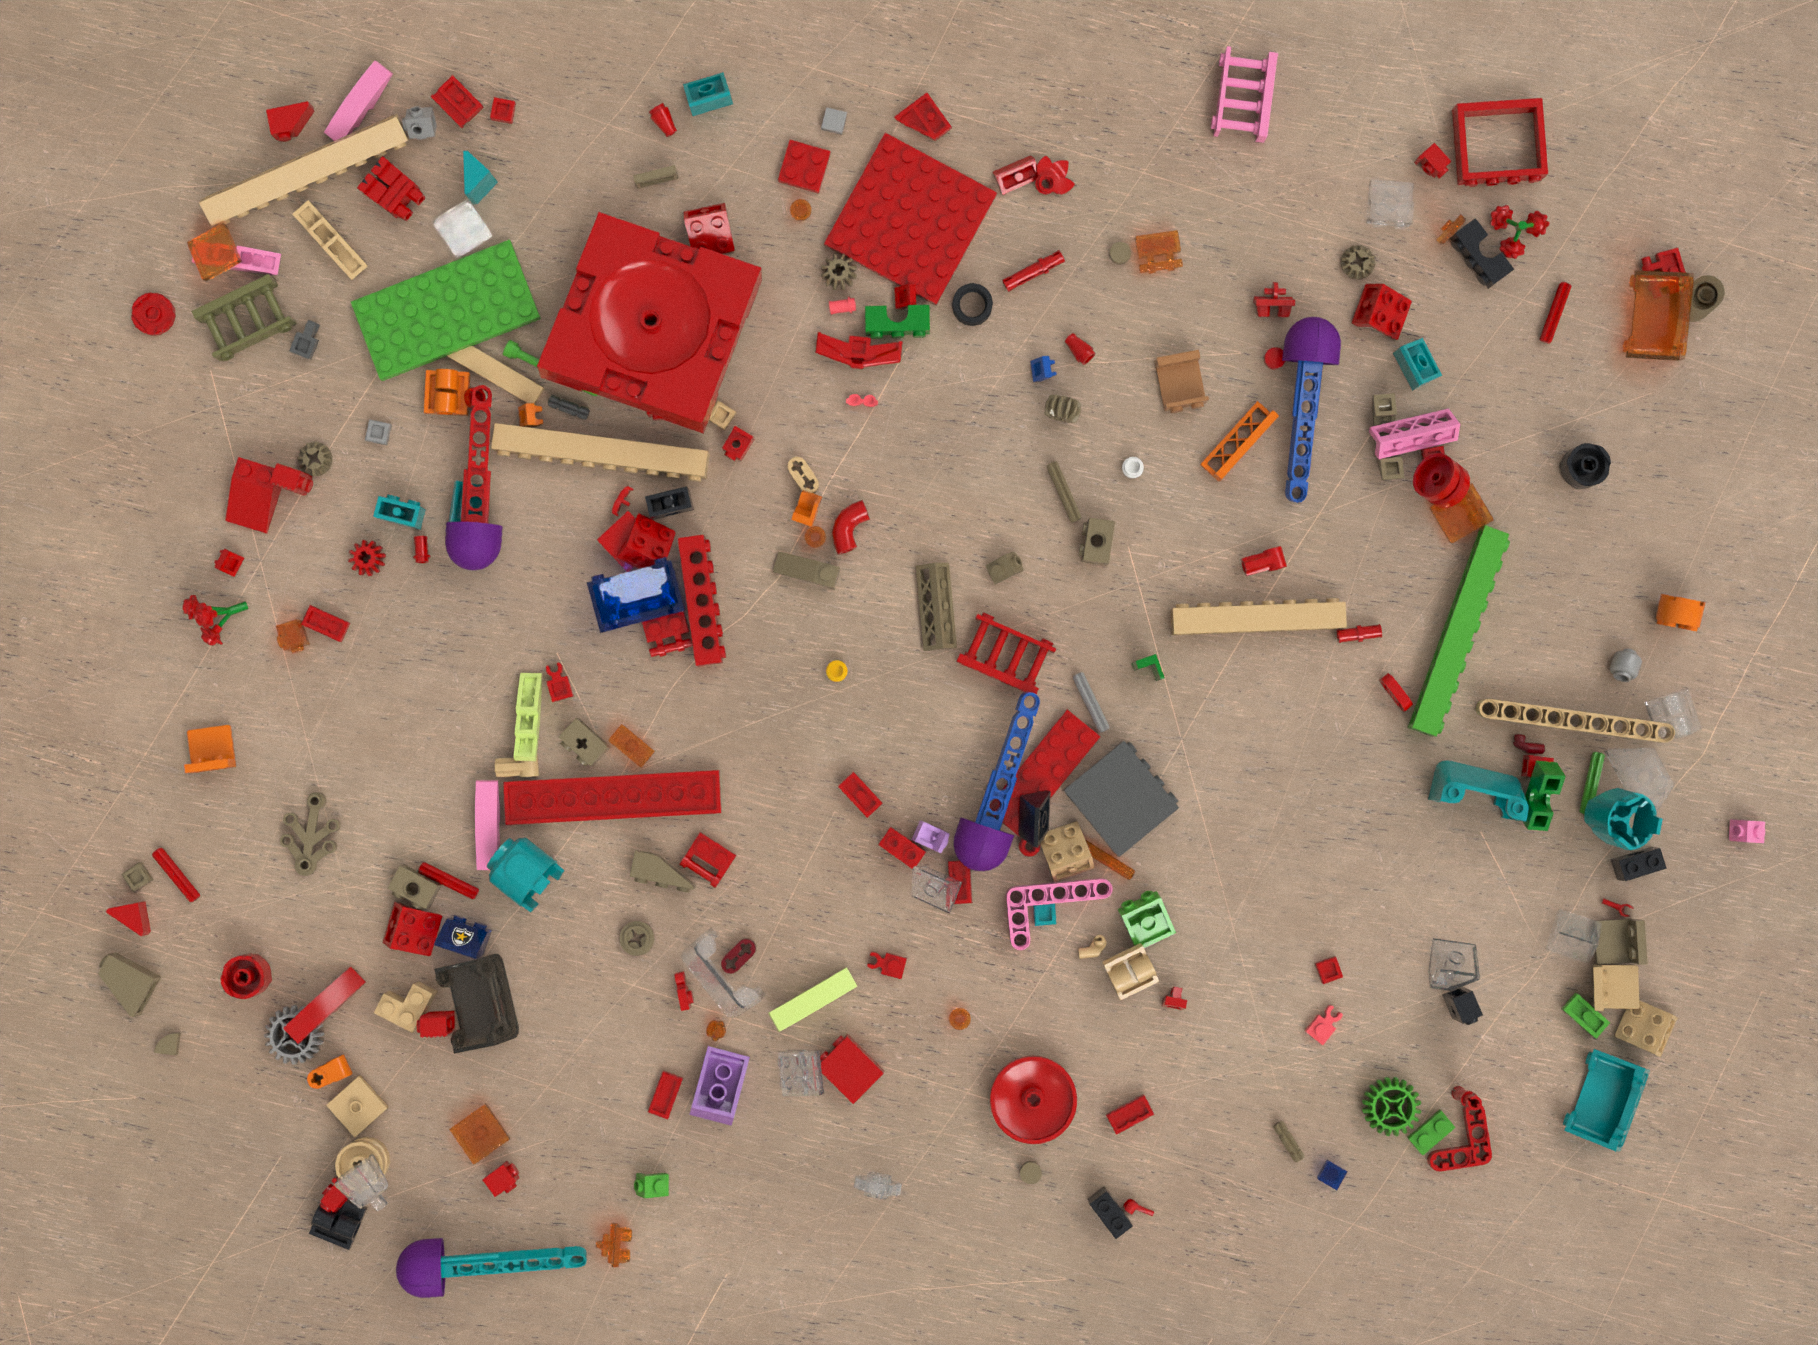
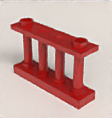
(989, 666)

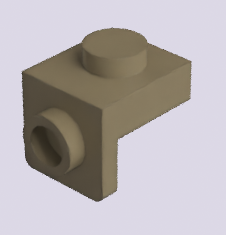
(1004, 567)

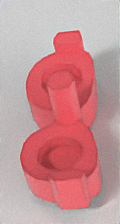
(855, 400)

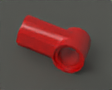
(1269, 560)

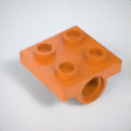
(446, 392)

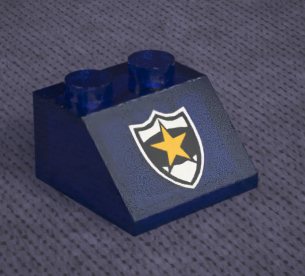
(463, 937)

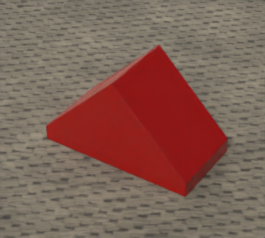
(132, 916)

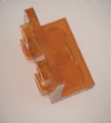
(1463, 517)

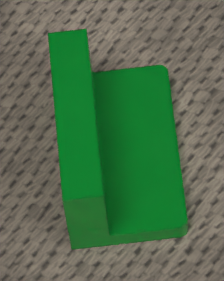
(1150, 661)

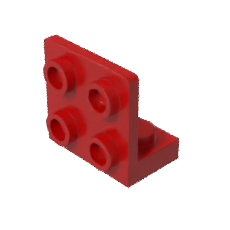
(709, 228)
(1382, 310)
(646, 542)
(412, 930)

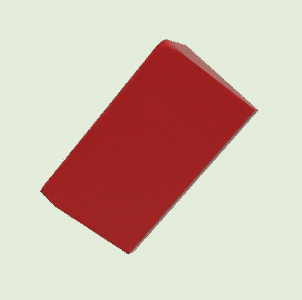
(1016, 174)

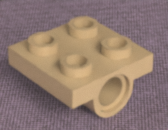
(1130, 971)

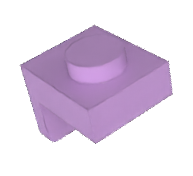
(930, 836)

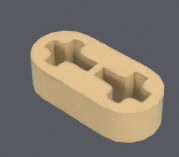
(807, 473)

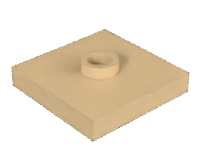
(357, 1106)

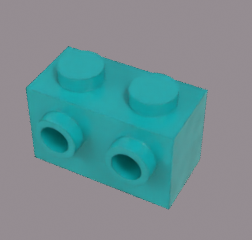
(398, 512)

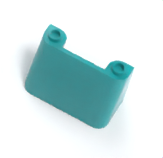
(1454, 778)
(1607, 1100)

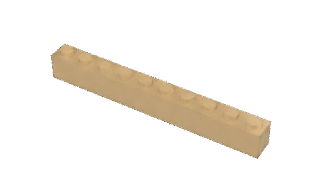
(304, 170)
(600, 451)

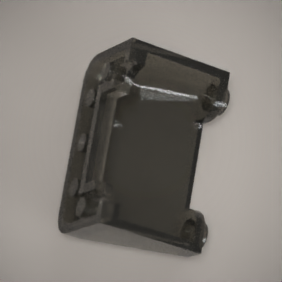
(480, 1001)

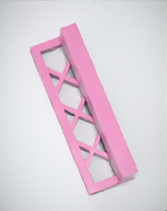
(1418, 436)

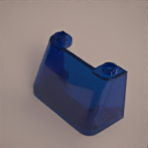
(636, 595)

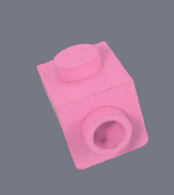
(1747, 831)

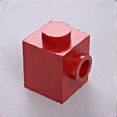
(502, 1179)

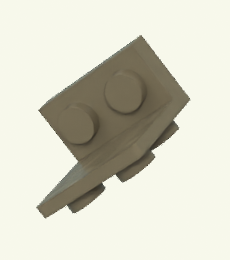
(1622, 942)

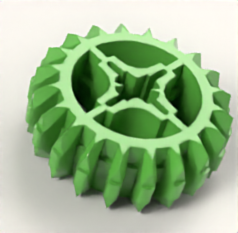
(1386, 1112)

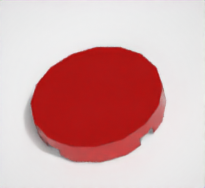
(153, 314)

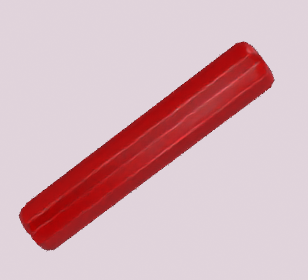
(1555, 312)
(176, 875)
(448, 880)

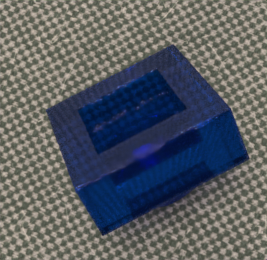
(1332, 1174)

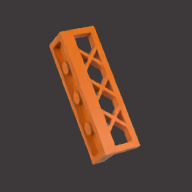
(1245, 446)

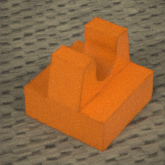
(527, 415)

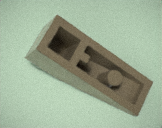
(807, 570)

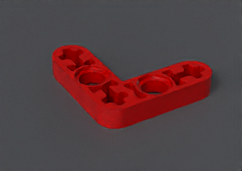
(1469, 1150)

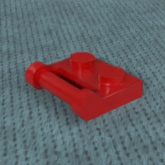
(713, 854)

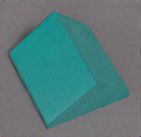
(708, 94)
(477, 178)
(1417, 363)

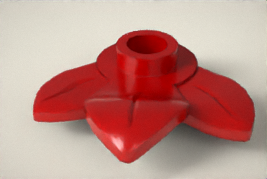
(1055, 175)

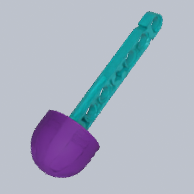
(424, 1266)

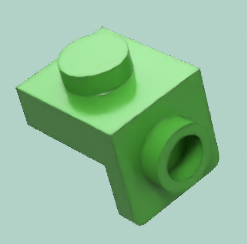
(652, 1185)

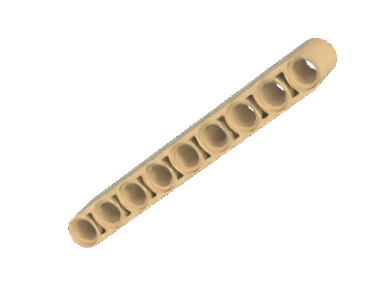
(1585, 720)

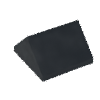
(1034, 817)

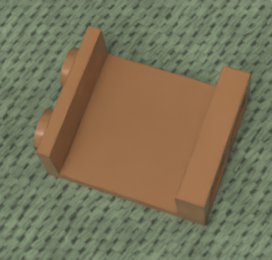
(1180, 381)

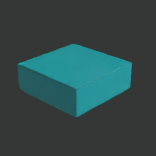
(1044, 914)

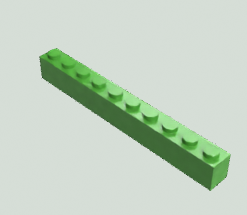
(1458, 631)

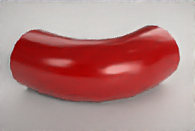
(845, 524)

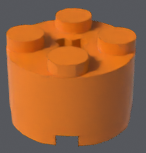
(1680, 610)

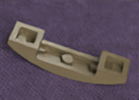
(1384, 412)

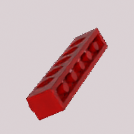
(687, 547)

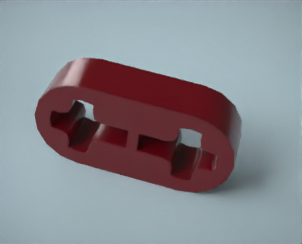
(735, 952)

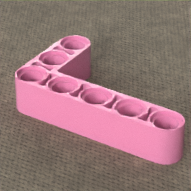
(1048, 898)

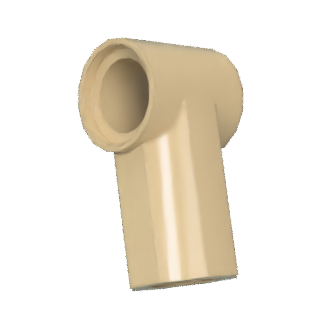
(509, 767)

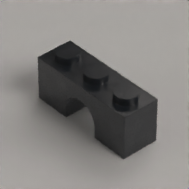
(1467, 242)

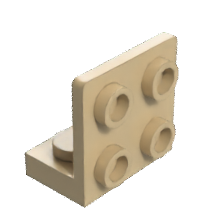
(1066, 852)
(1615, 986)
(1646, 1028)

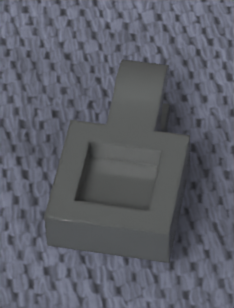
(304, 343)

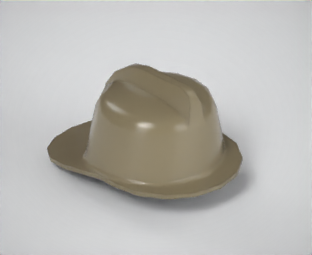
(1707, 295)

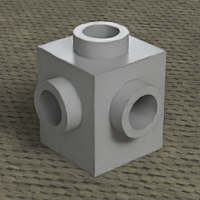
(420, 122)

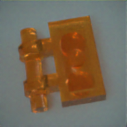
(1157, 245)

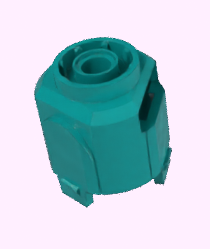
(1610, 816)
(522, 870)

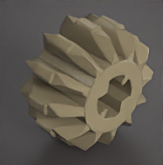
(830, 270)
(1062, 408)

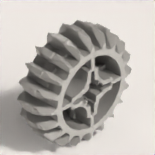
(278, 1045)

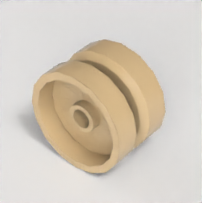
(360, 1150)

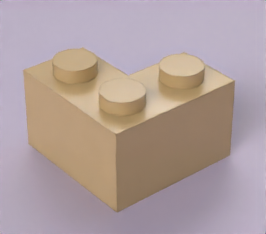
(406, 1010)

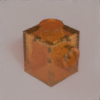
(292, 636)

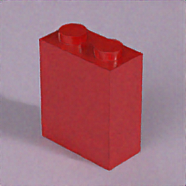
(850, 1068)

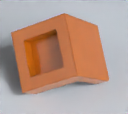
(807, 508)

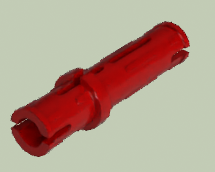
(1034, 270)
(1466, 1098)

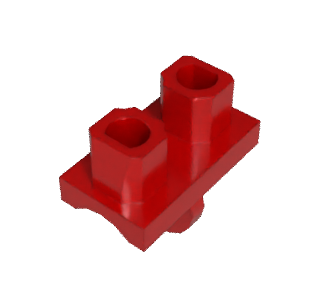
(1264, 302)

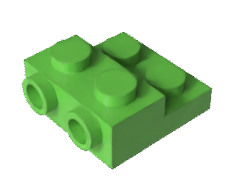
(1146, 919)

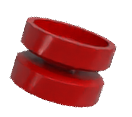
(1441, 480)

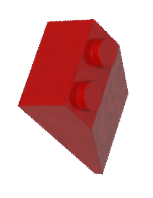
(252, 496)

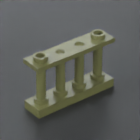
(226, 305)

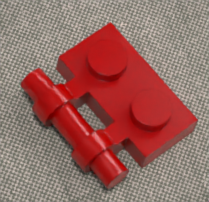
(1666, 261)
(666, 627)

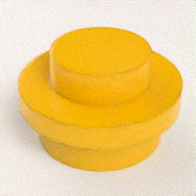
(836, 671)

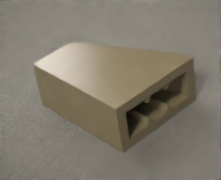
(128, 982)

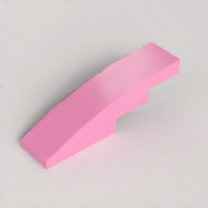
(359, 101)
(257, 261)
(486, 821)

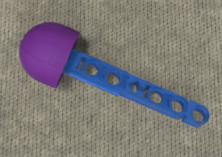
(1310, 344)
(982, 843)

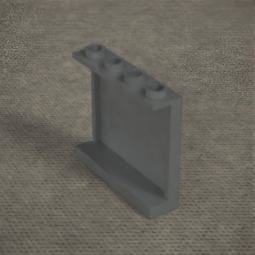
(1121, 798)

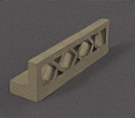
(940, 606)

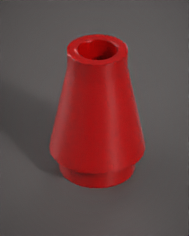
(662, 118)
(1081, 350)

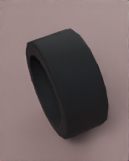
(968, 288)

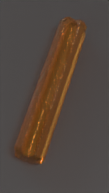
(1110, 861)

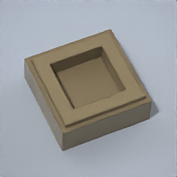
(137, 876)

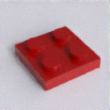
(804, 166)

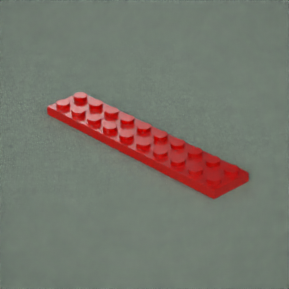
(612, 797)

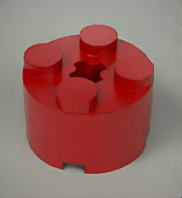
(258, 976)

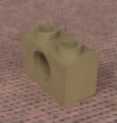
(1102, 529)
(401, 887)

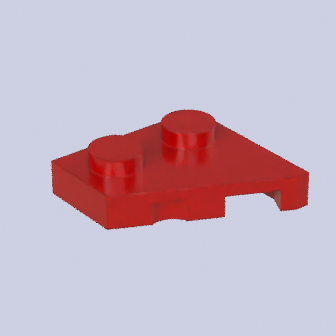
(924, 118)

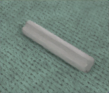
(1091, 702)

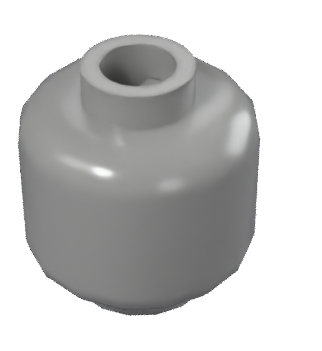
(1625, 665)

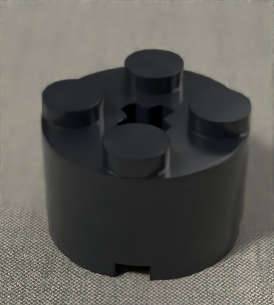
(1573, 466)

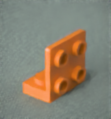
(210, 749)

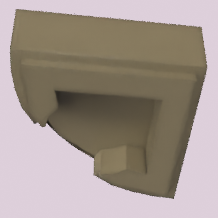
(168, 1044)

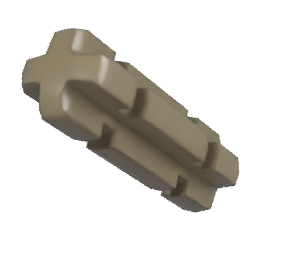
(1288, 1141)

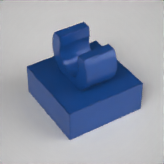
(1042, 368)

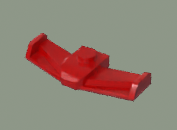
(858, 351)

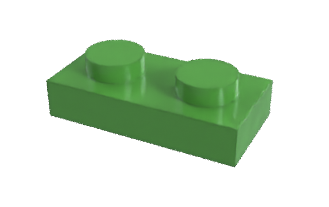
(1585, 1015)
(1431, 1132)

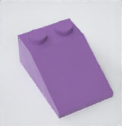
(719, 1085)

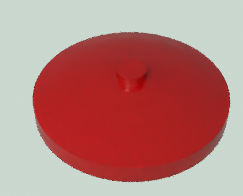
(1033, 1099)

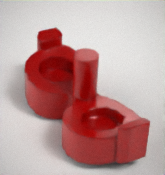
(620, 500)

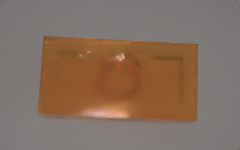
(1450, 228)
(631, 745)

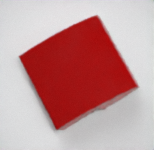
(617, 536)

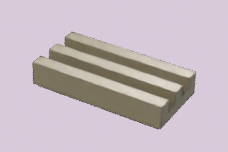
(656, 177)

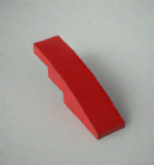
(324, 1005)

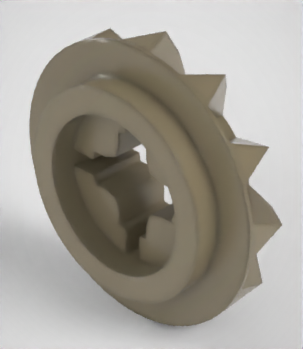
(1354, 271)
(324, 457)
(627, 934)

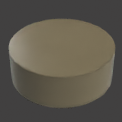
(1120, 253)
(1030, 1172)

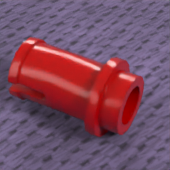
(421, 549)

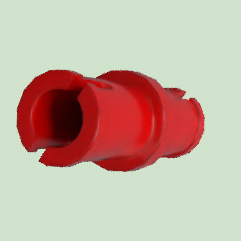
(1359, 633)

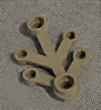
(309, 836)

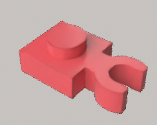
(1321, 1027)

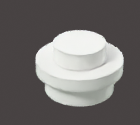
(1132, 467)

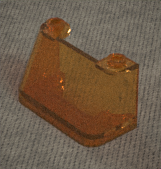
(1660, 315)

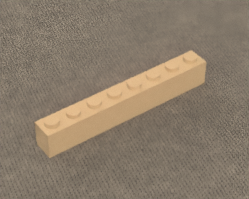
(1258, 618)

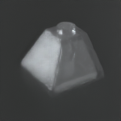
(1452, 964)

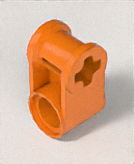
(331, 1071)

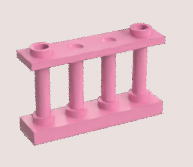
(1264, 86)

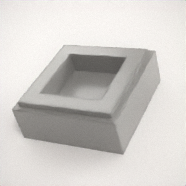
(834, 121)
(378, 432)

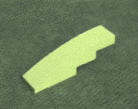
(528, 716)
(812, 999)

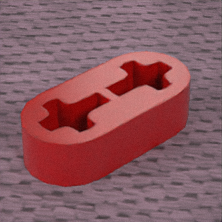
(1396, 692)

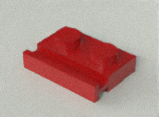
(457, 101)

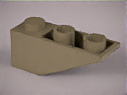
(655, 868)

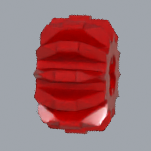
(361, 551)

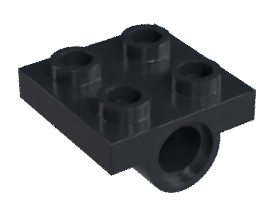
(338, 1226)

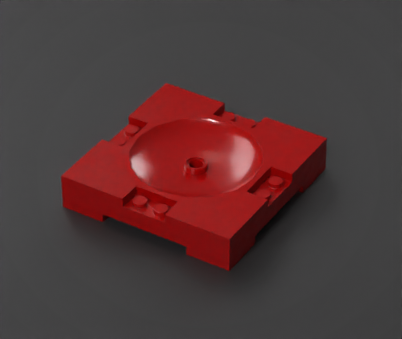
(640, 277)

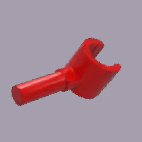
(1620, 908)
(1131, 1205)

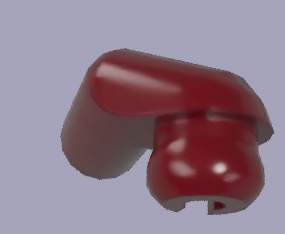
(1533, 748)

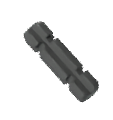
(568, 407)

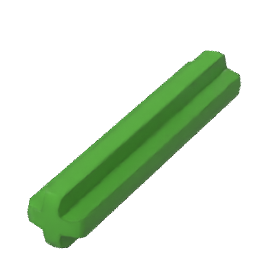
(1592, 779)

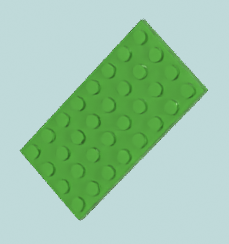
(445, 310)

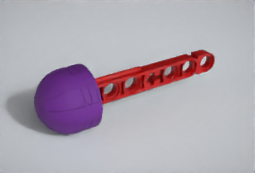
(473, 541)

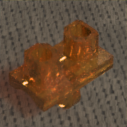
(615, 1253)

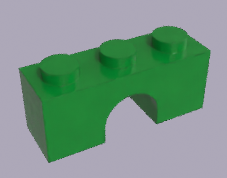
(916, 323)
(1545, 780)

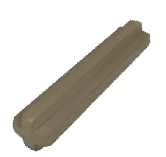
(1064, 491)

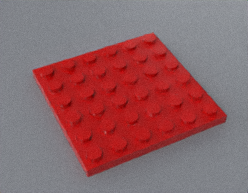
(910, 218)

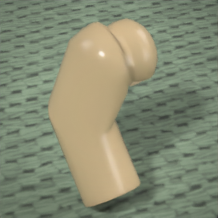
(1095, 948)

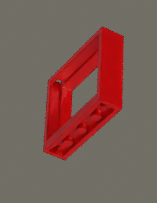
(1491, 108)

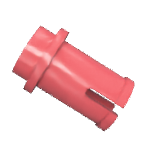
(842, 306)

